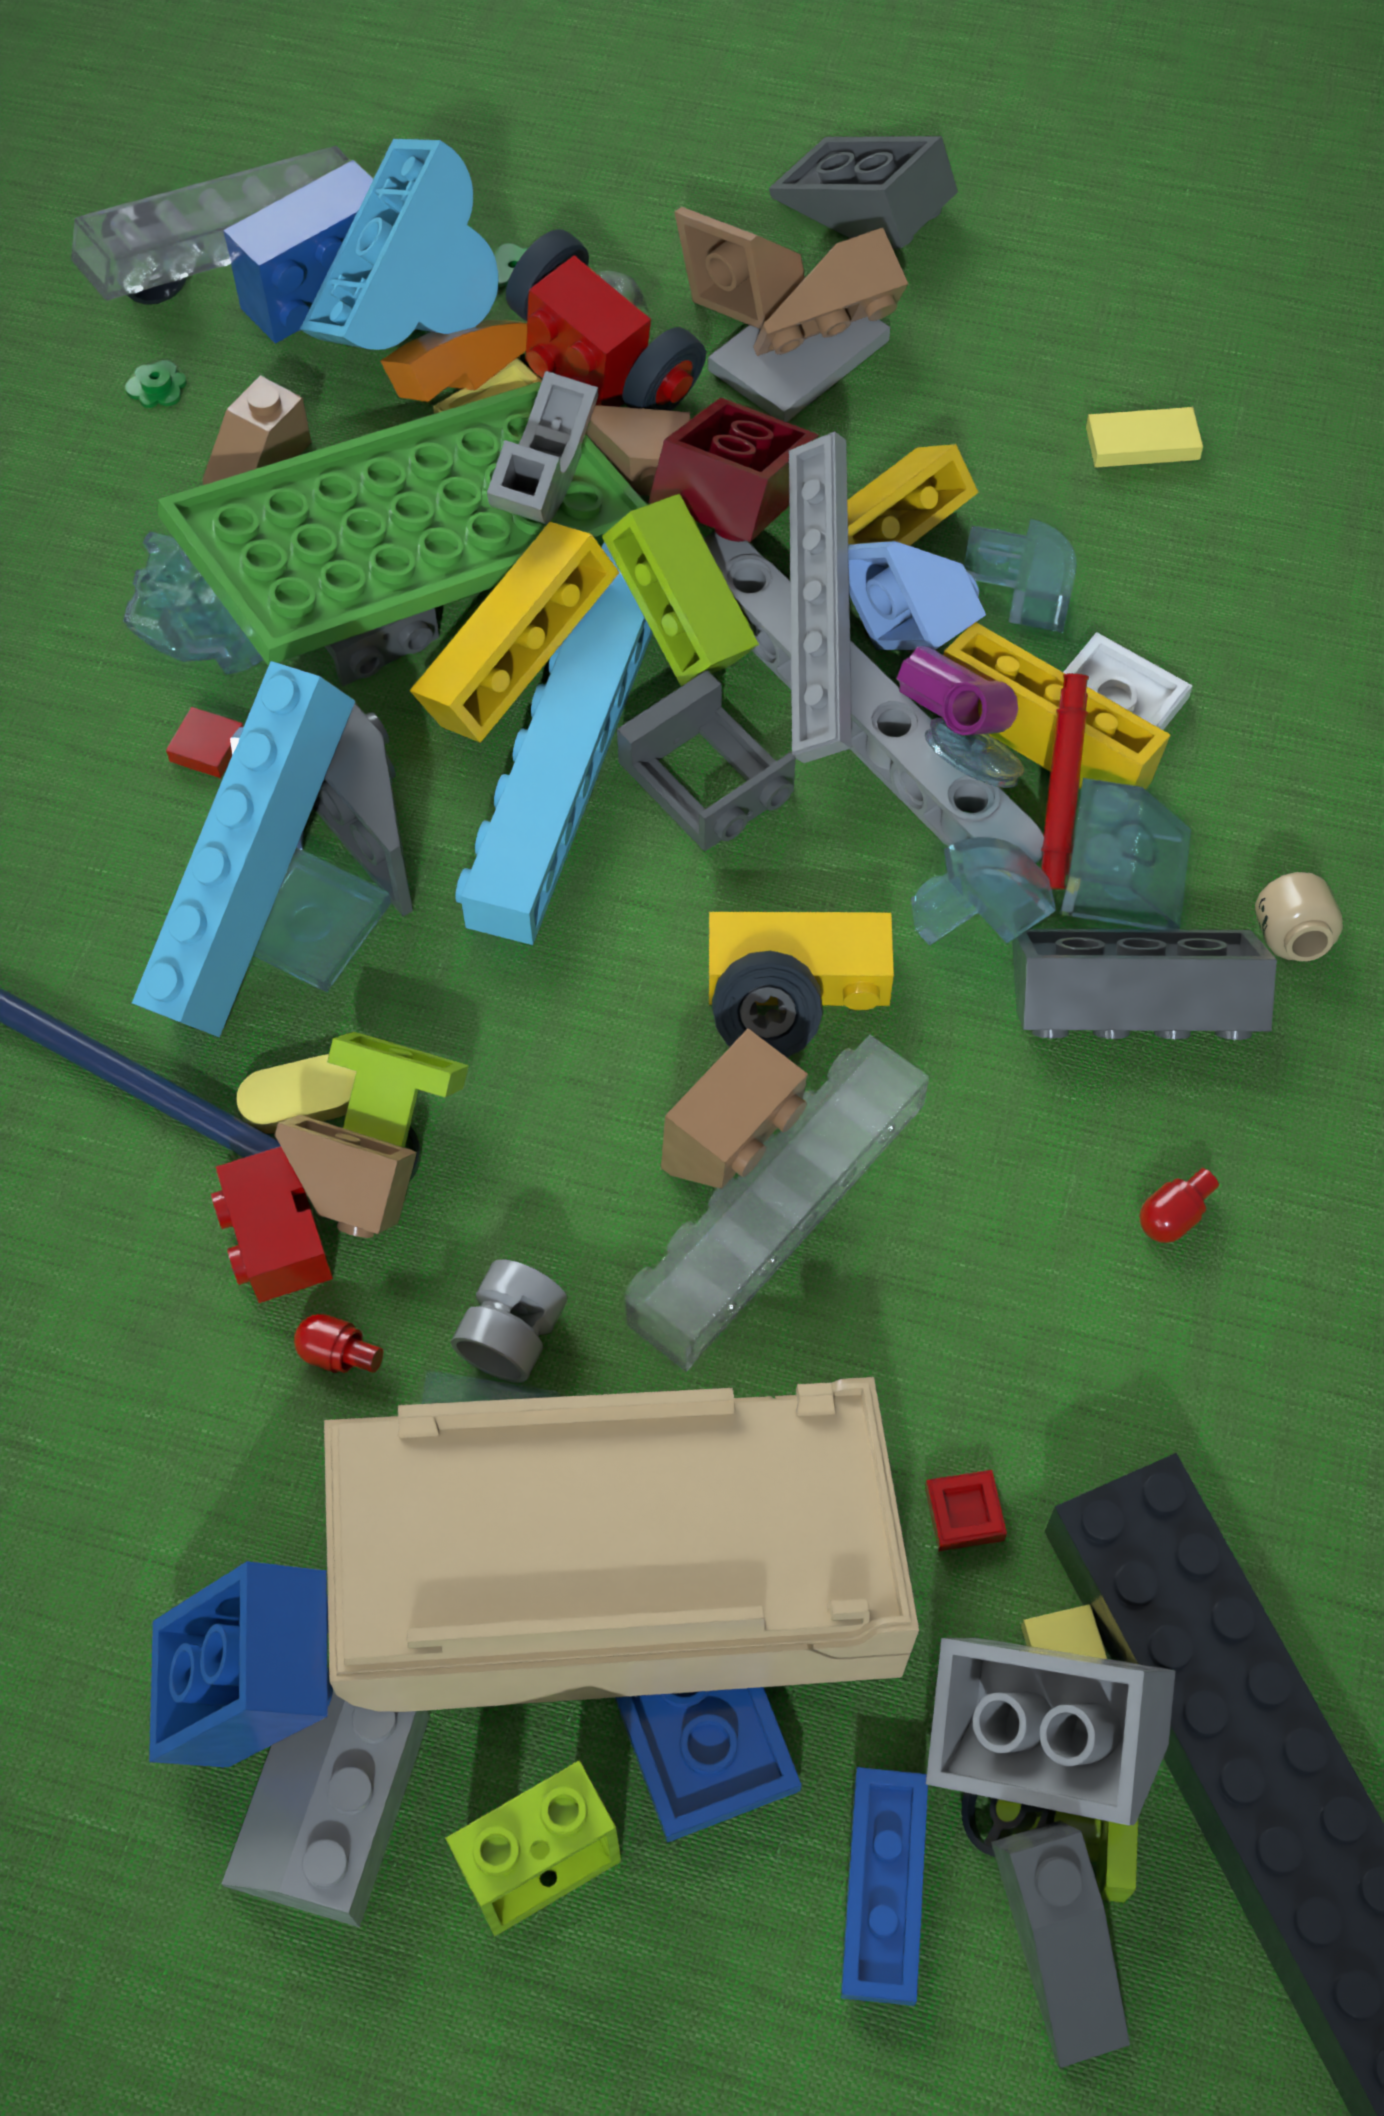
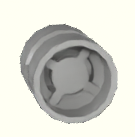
(512, 1314)

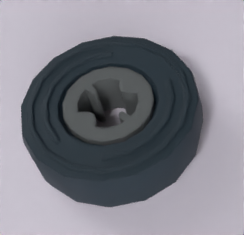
(758, 978)

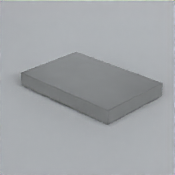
(795, 379)

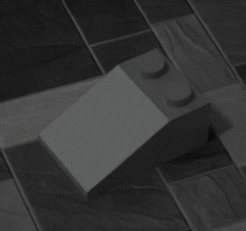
(870, 184)
(362, 808)

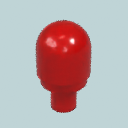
(1177, 1206)
(335, 1345)

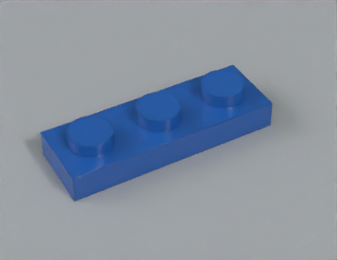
(885, 1887)

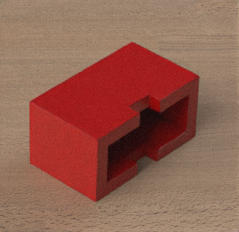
(272, 1224)

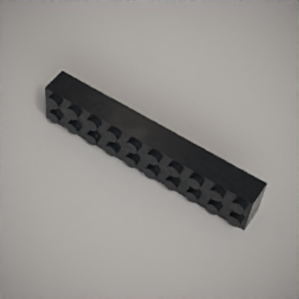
(1246, 1753)

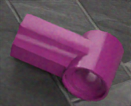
(955, 693)

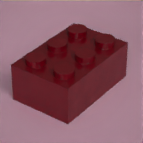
(730, 468)

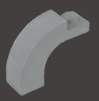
(538, 471)

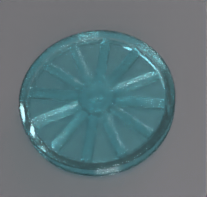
(975, 755)

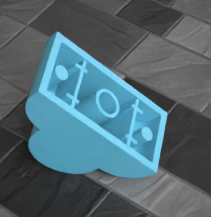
(408, 255)

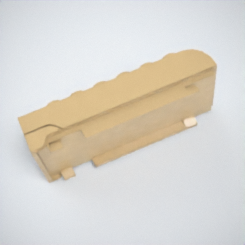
(613, 1547)

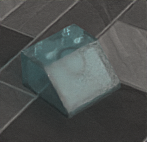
(1126, 858)

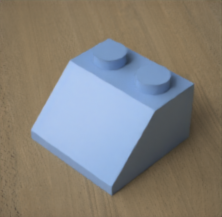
(910, 595)

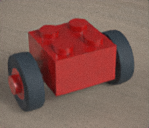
(594, 333)

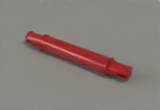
(1064, 779)

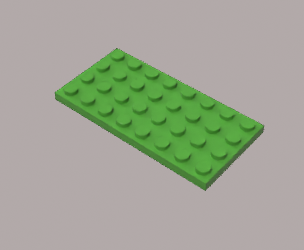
(376, 526)

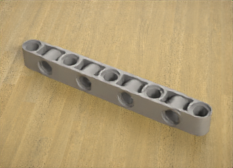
(884, 722)

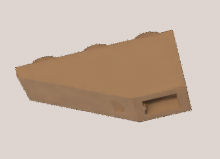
(848, 284)

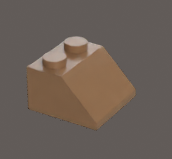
(736, 269)
(732, 1112)

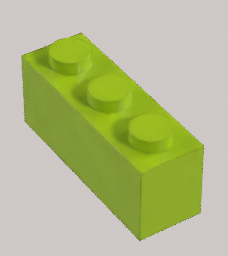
(680, 589)

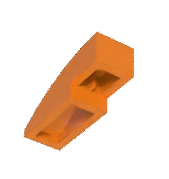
(454, 359)

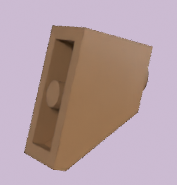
(258, 430)
(633, 440)
(348, 1174)

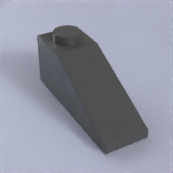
(1064, 1939)

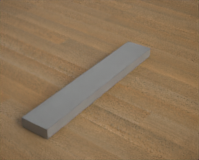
(819, 599)

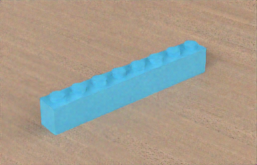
(554, 769)

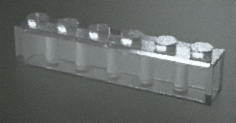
(183, 228)
(771, 1210)

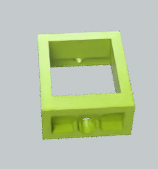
(546, 1828)

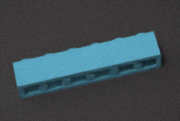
(244, 849)

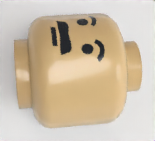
(1299, 916)

